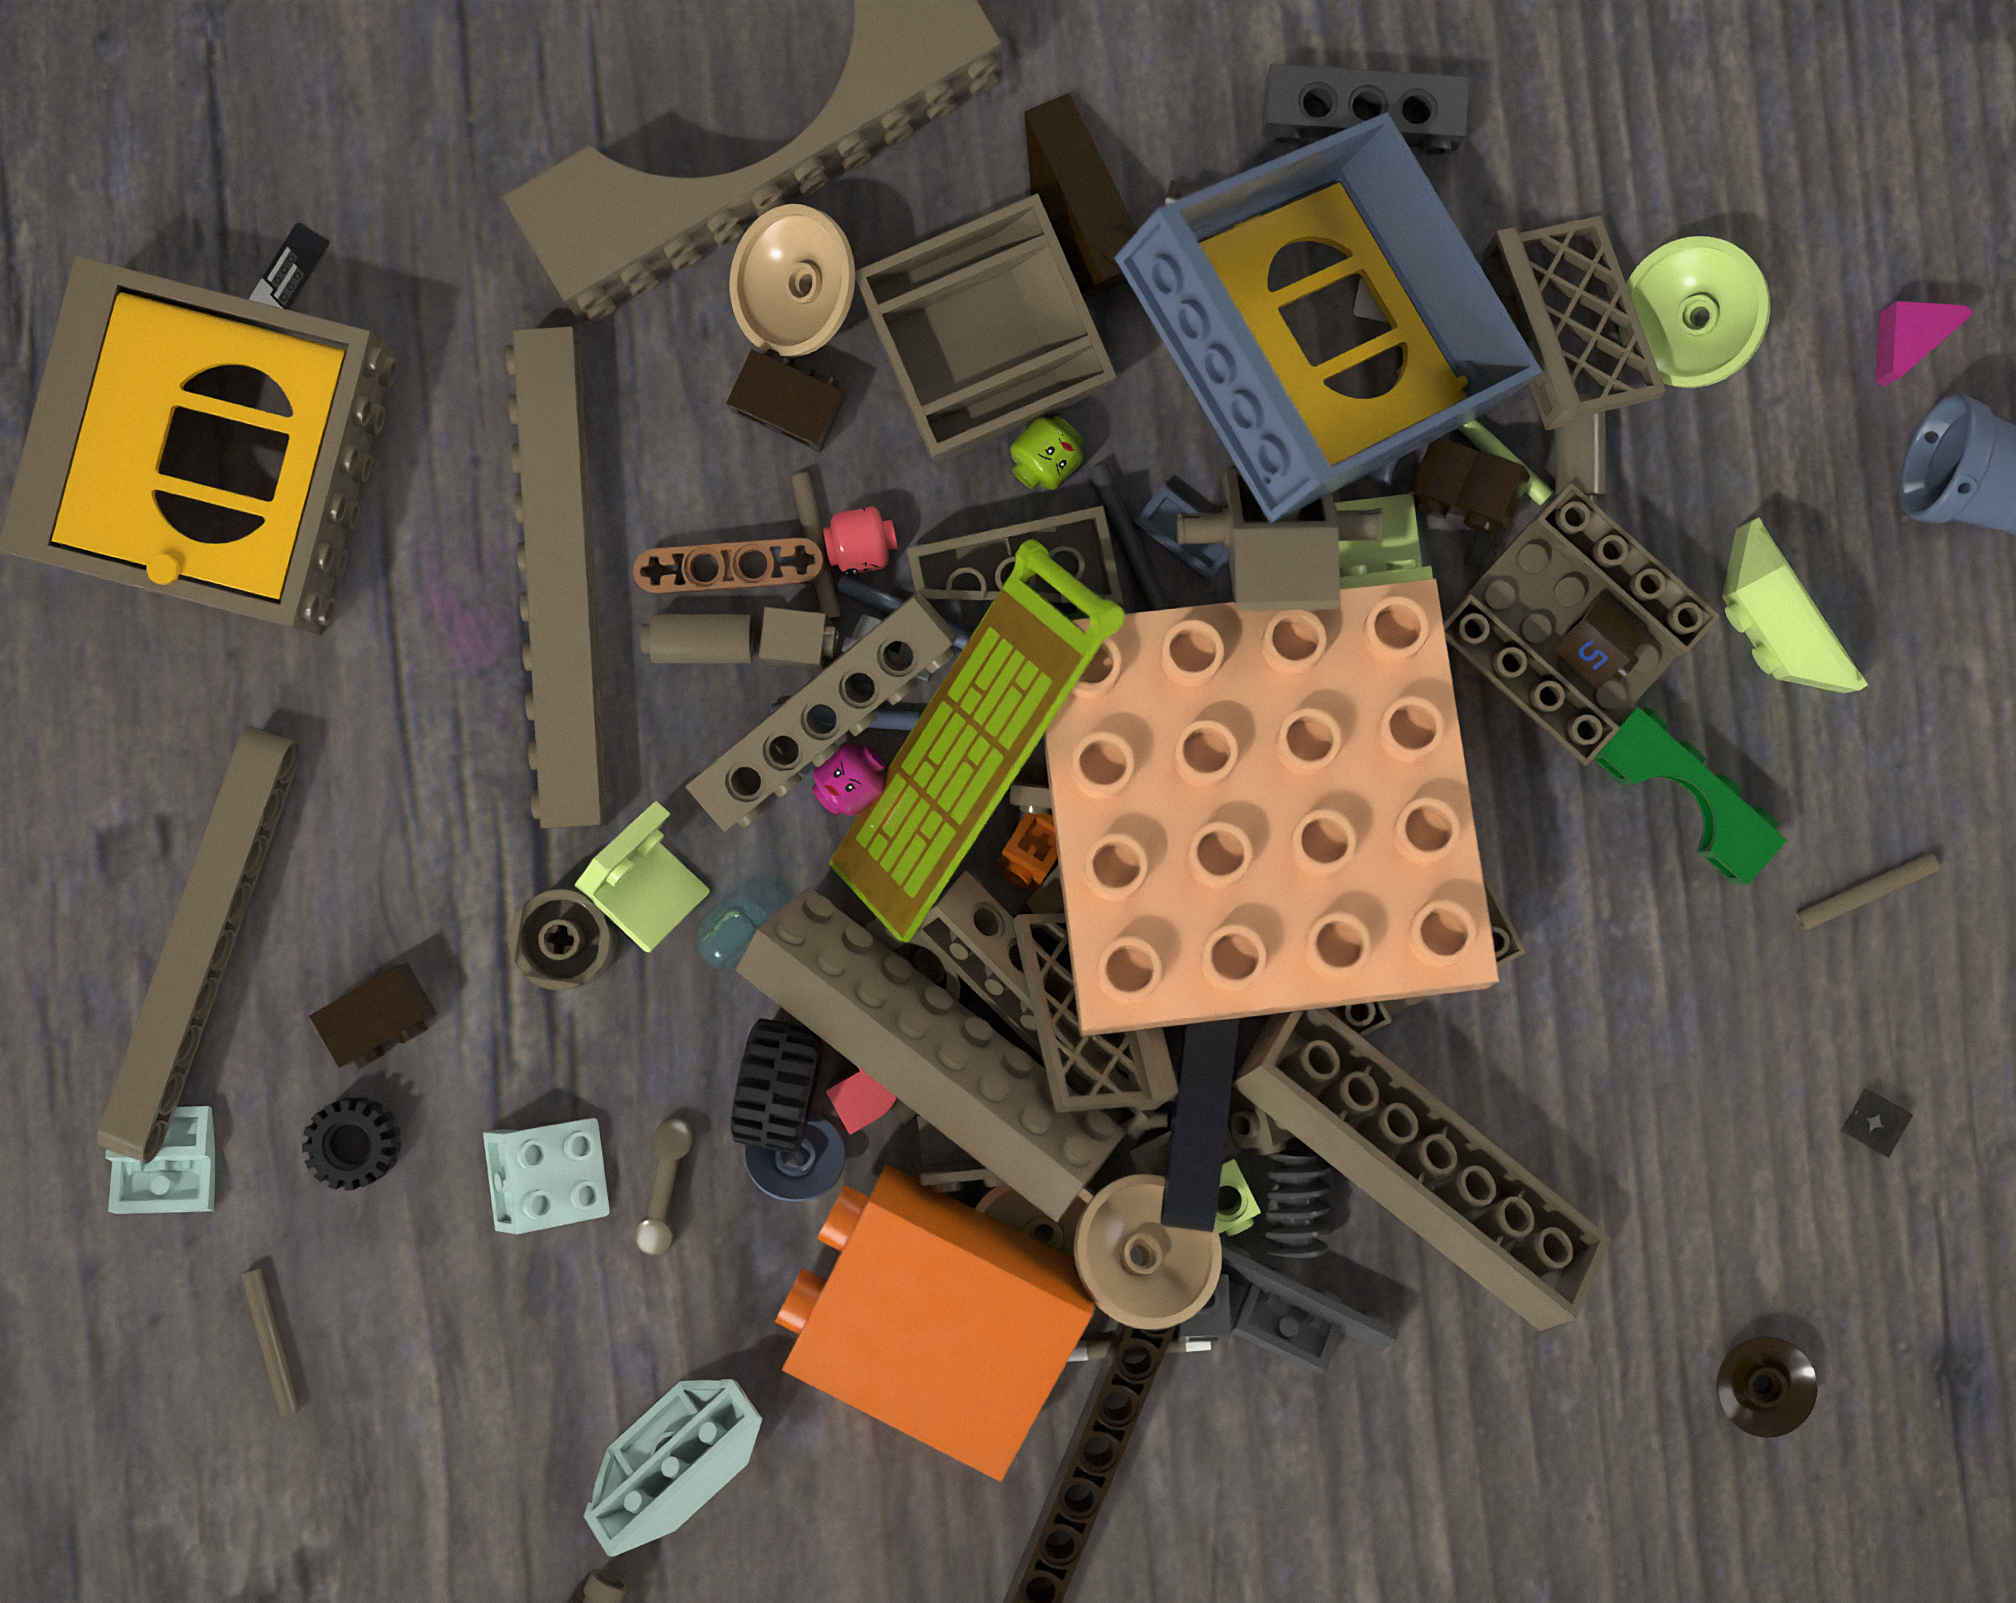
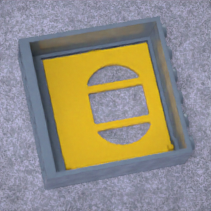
(1244, 361)

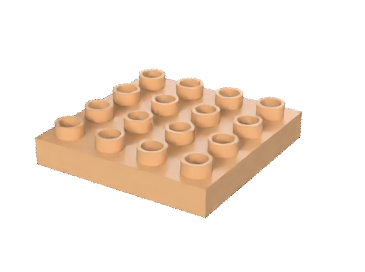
(1267, 814)

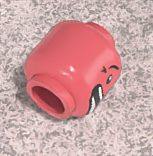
(859, 540)

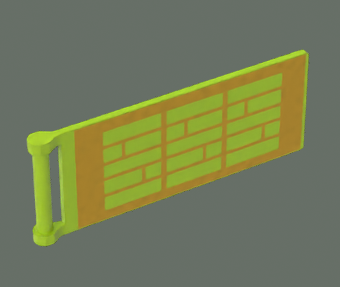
(971, 742)

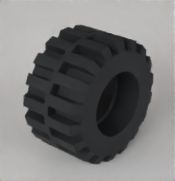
(776, 1085)

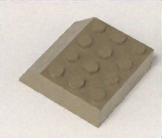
(985, 329)

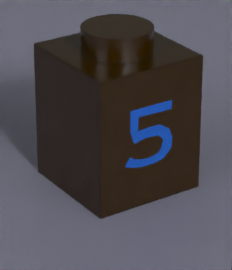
(1600, 644)

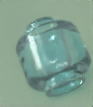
(728, 931)

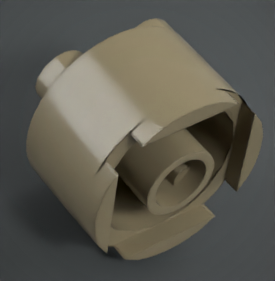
(541, 957)

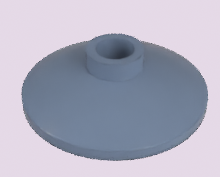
(822, 1161)

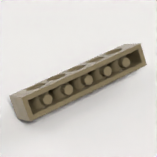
(719, 785)
(982, 948)

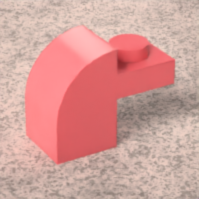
(859, 1100)

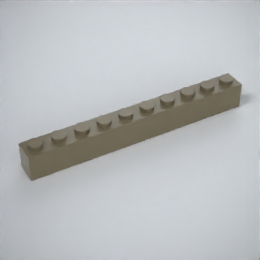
(558, 577)

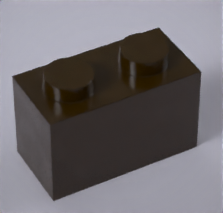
(786, 399)
(373, 1016)

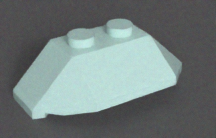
(671, 1463)

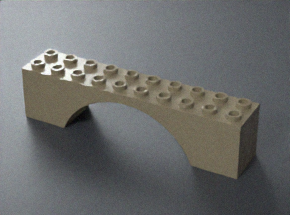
(620, 229)

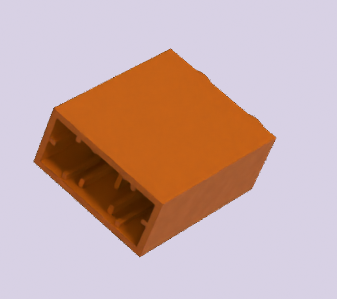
(936, 1320)

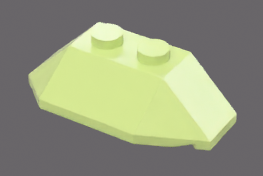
(1781, 617)

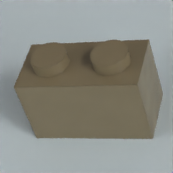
(798, 639)

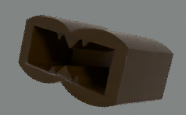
(1469, 485)

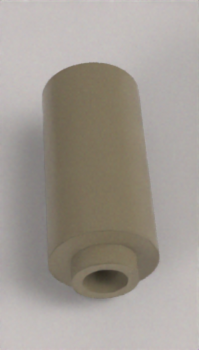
(1582, 453)
(699, 638)

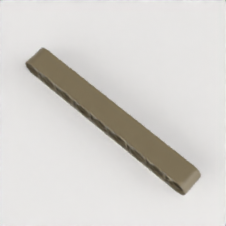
(199, 944)

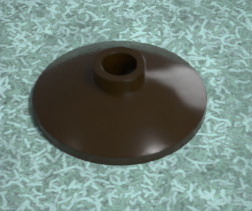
(1785, 1400)

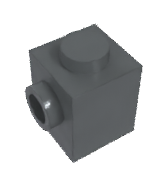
(1212, 1321)

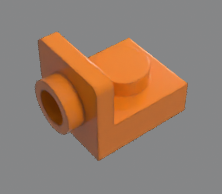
(1029, 852)

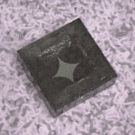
(1876, 1122)

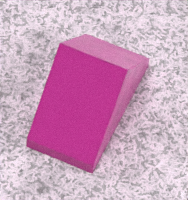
(1910, 332)

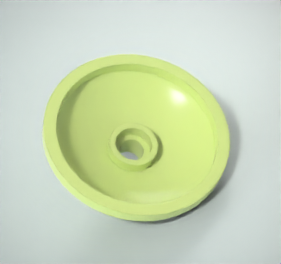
(1691, 278)

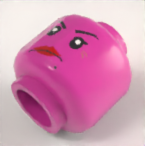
(849, 780)

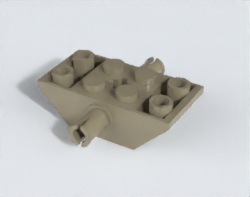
(1280, 562)

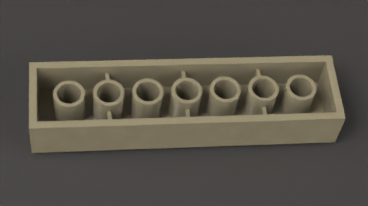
(928, 1051)
(1424, 1164)

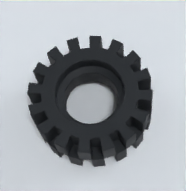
(323, 1153)

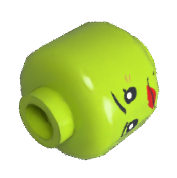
(1046, 453)

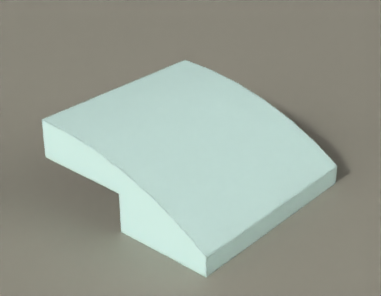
(177, 1178)

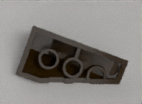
(1077, 195)

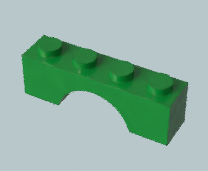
(1733, 834)

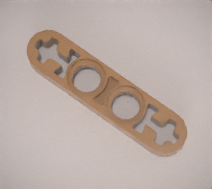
(729, 561)

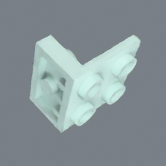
(546, 1176)

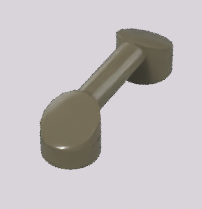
(671, 1141)

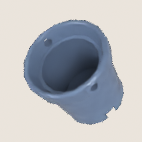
(1963, 468)

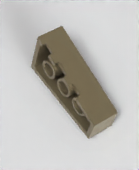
(982, 562)

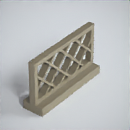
(1519, 292)
(1144, 1050)

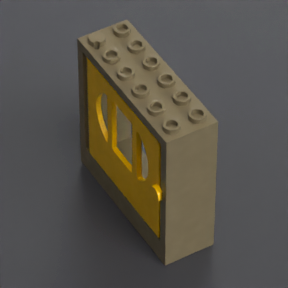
(106, 421)

